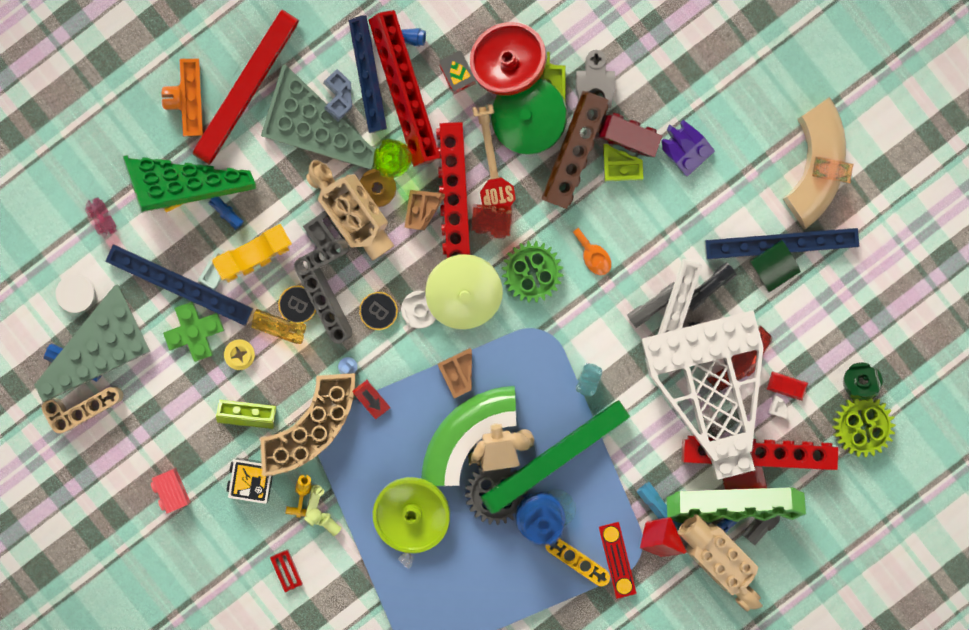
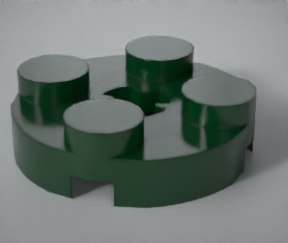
(859, 391)

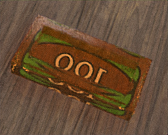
(832, 170)

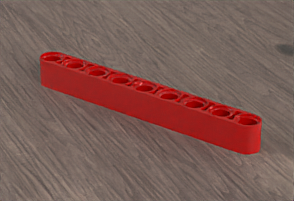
(245, 87)

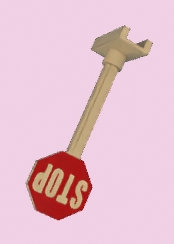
(496, 189)

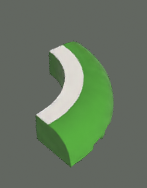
(463, 430)

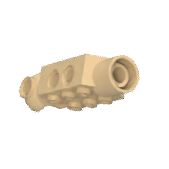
(351, 210)
(721, 560)

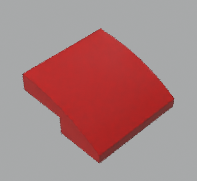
(748, 480)

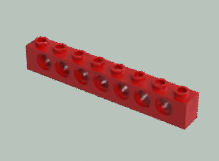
(404, 87)
(455, 131)
(827, 461)

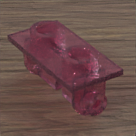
(96, 211)

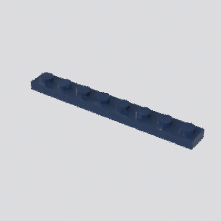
(794, 241)
(179, 285)

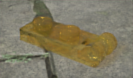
(278, 326)

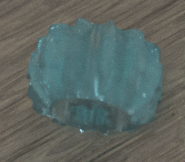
(589, 379)

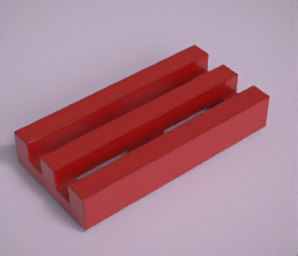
(292, 585)

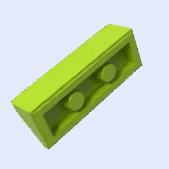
(246, 414)

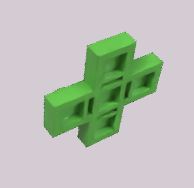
(193, 331)

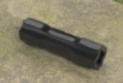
(719, 278)

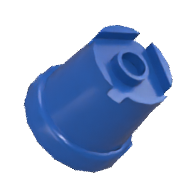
(540, 518)

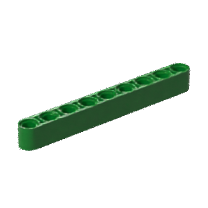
(555, 457)

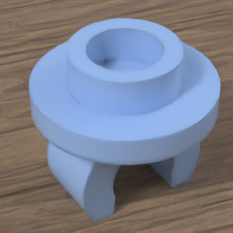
(347, 366)

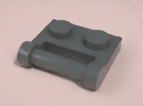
(319, 232)

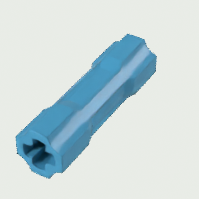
(654, 501)

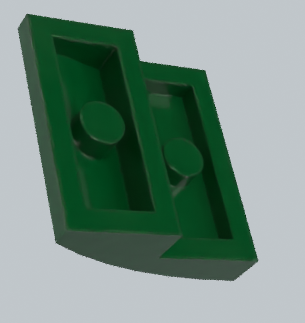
(775, 266)

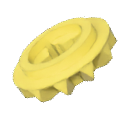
(231, 351)

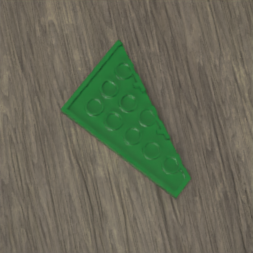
(164, 184)

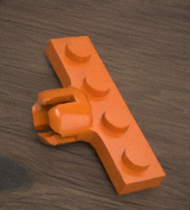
(186, 97)

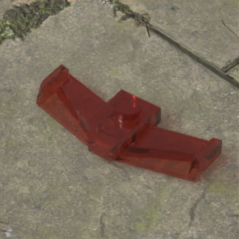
(744, 363)

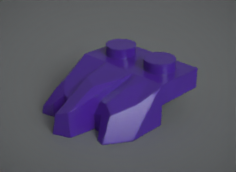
(686, 147)

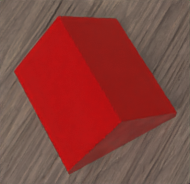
(662, 538)

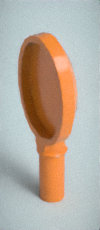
(594, 256)

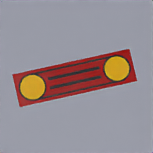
(617, 560)

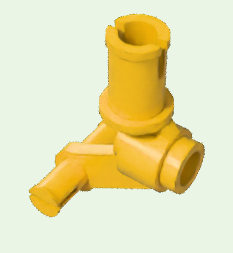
(302, 487)

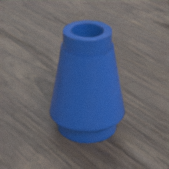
(414, 36)

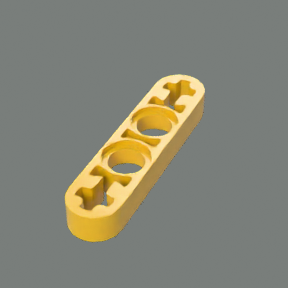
(578, 559)

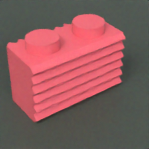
(170, 491)

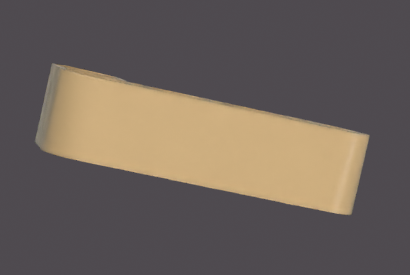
(86, 408)

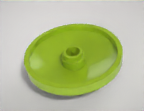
(411, 515)

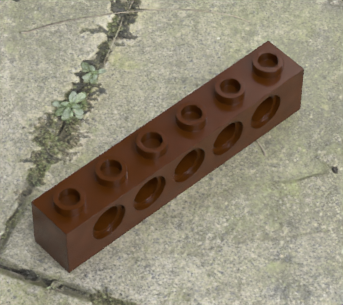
(572, 139)

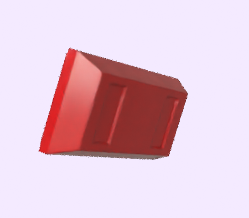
(787, 386)

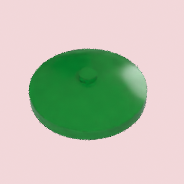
(530, 119)

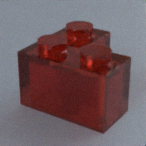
(493, 219)

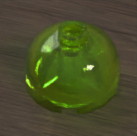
(392, 158)

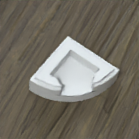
(778, 408)

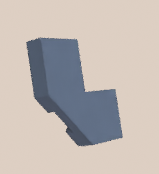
(341, 87)

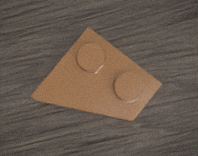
(421, 208)
(458, 372)

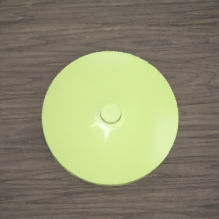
(463, 292)

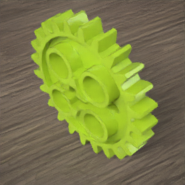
(879, 420)

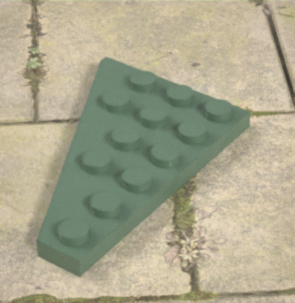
(301, 121)
(100, 345)

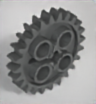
(495, 477)

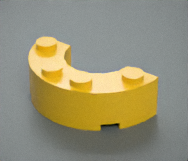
(252, 254)

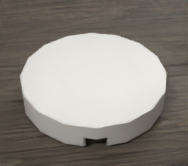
(75, 293)

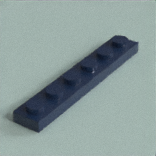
(367, 74)

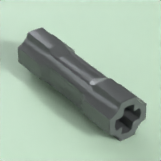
(644, 312)

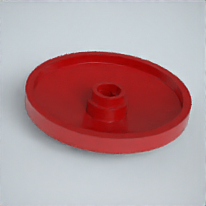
(508, 58)

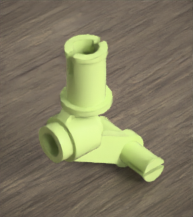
(315, 516)

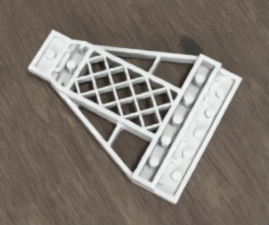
(704, 344)

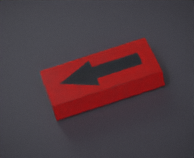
(371, 399)

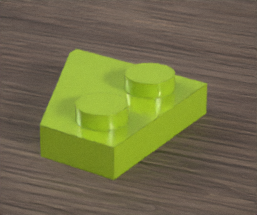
(620, 165)

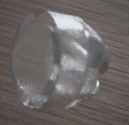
(406, 559)

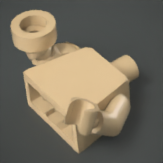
(499, 447)

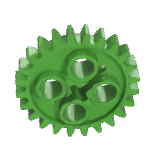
(548, 265)

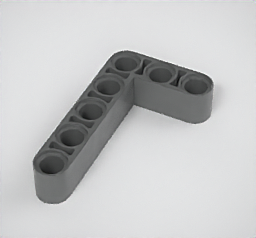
(324, 289)

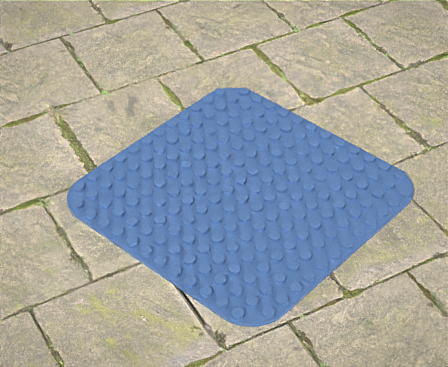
(479, 571)

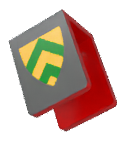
(457, 72)

